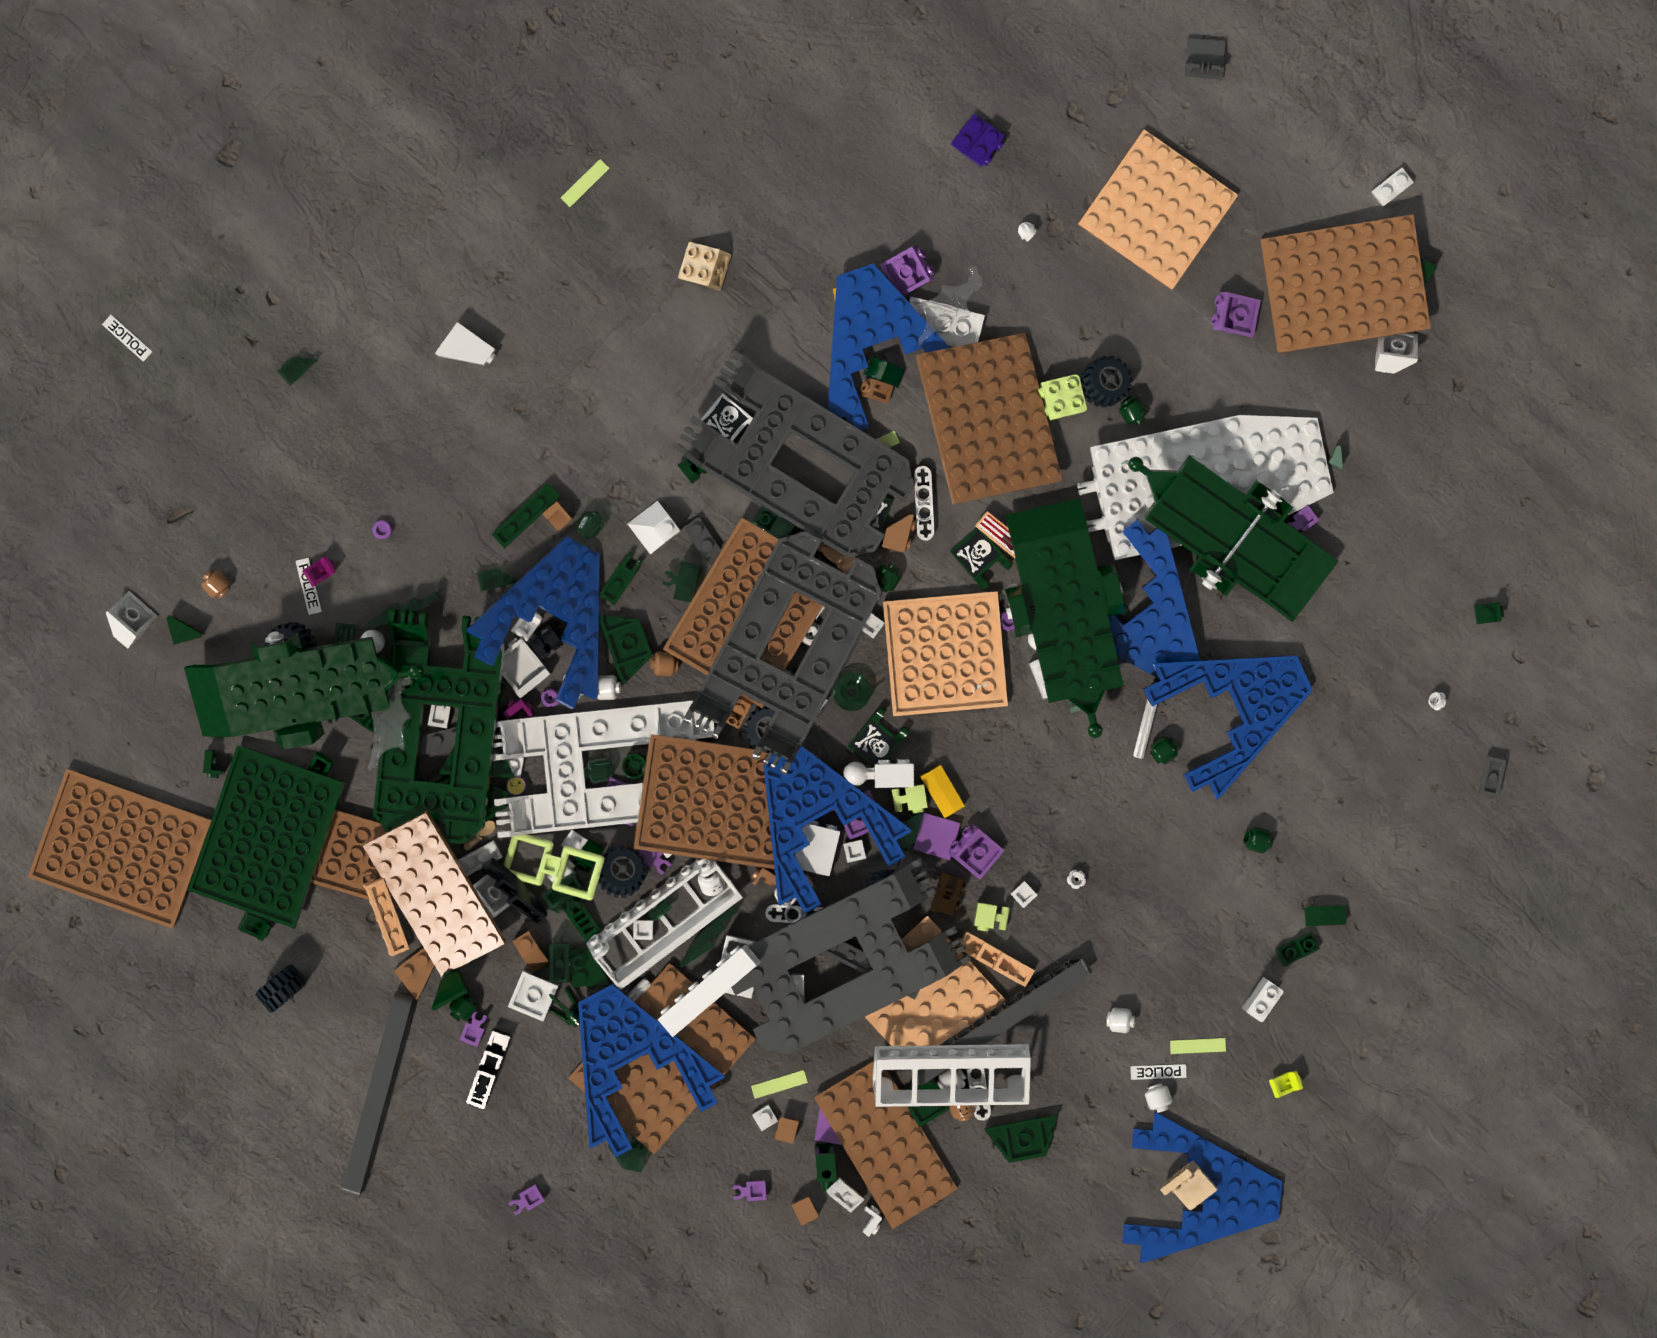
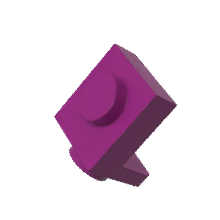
(319, 571)
(513, 707)

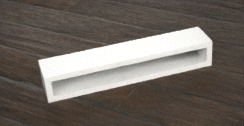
(709, 990)

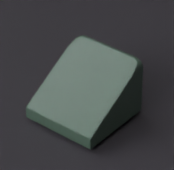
(1336, 458)

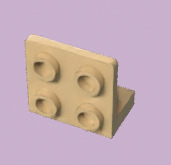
(704, 265)
(1190, 1185)

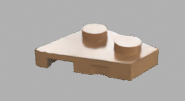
(415, 972)

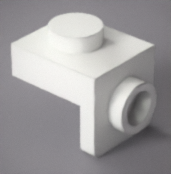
(524, 629)
(873, 1224)

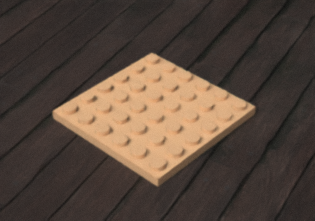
(1158, 209)
(942, 650)
(940, 1007)

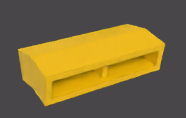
(942, 791)

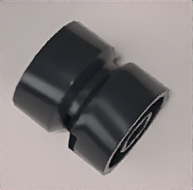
(545, 642)

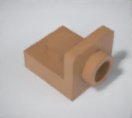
(876, 390)
(769, 877)

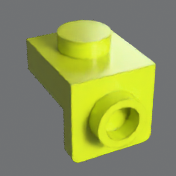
(1286, 1083)

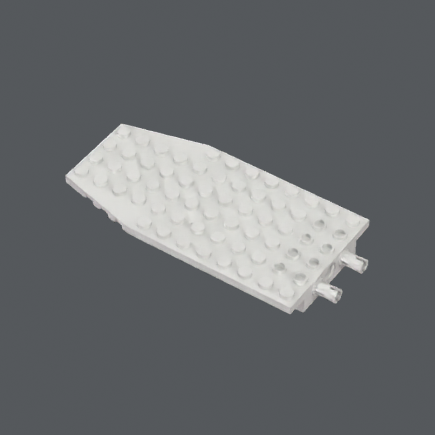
(1241, 449)

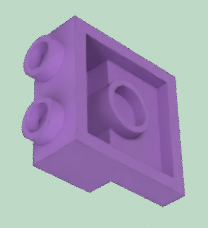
(908, 270)
(1236, 314)
(975, 851)

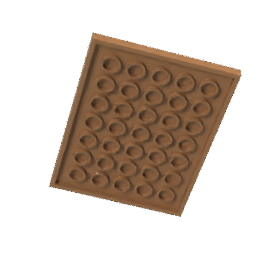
(1345, 283)
(988, 418)
(722, 597)
(704, 802)
(119, 848)
(658, 1100)

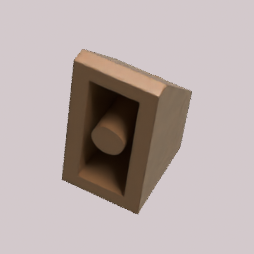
(530, 951)

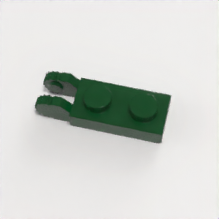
(619, 580)

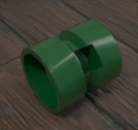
(692, 476)
(634, 765)

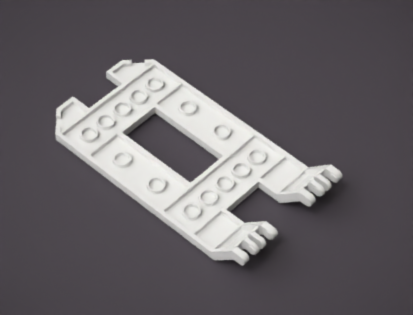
(561, 743)

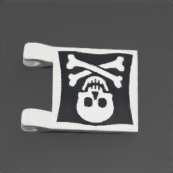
(726, 417)

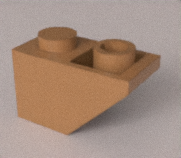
(897, 535)
(739, 712)

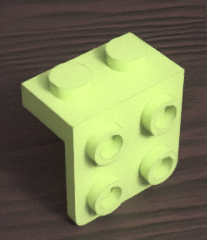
(1062, 397)

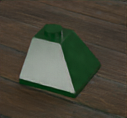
(450, 988)

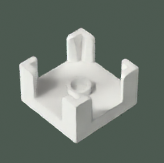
(532, 995)

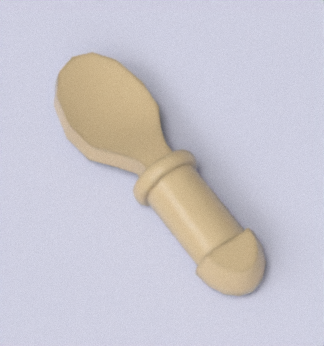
(489, 828)

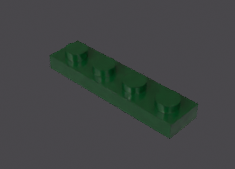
(526, 515)

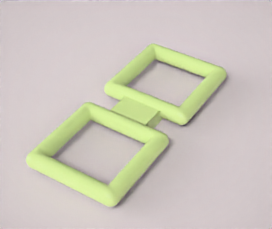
(555, 866)

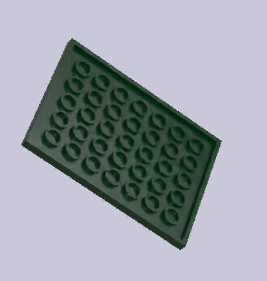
(266, 836)

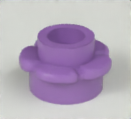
(545, 697)

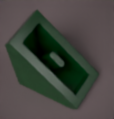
(884, 371)
(181, 631)
(321, 763)

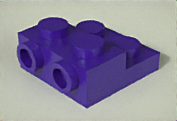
(978, 141)

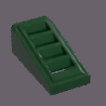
(577, 924)

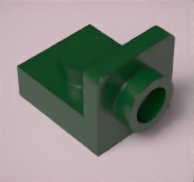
(1488, 613)
(210, 760)

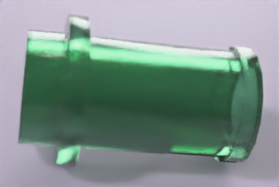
(659, 910)

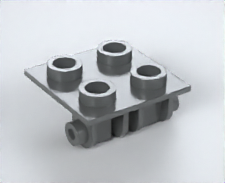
(1205, 58)

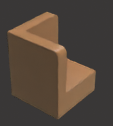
(557, 516)
(786, 1130)
(805, 1210)

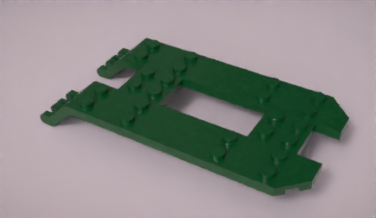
(477, 696)

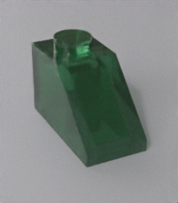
(914, 824)

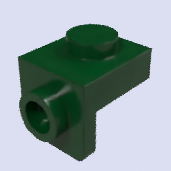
(584, 864)
(254, 926)

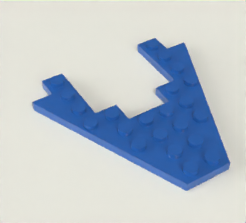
(866, 314)
(566, 587)
(1162, 628)
(1263, 692)
(802, 797)
(617, 1033)
(1242, 1201)

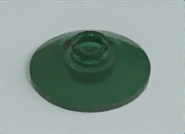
(861, 695)

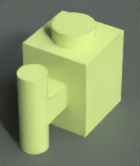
(914, 797)
(986, 915)

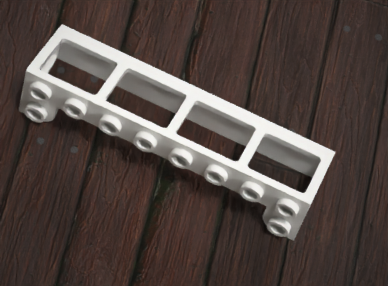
(675, 934)
(952, 1058)

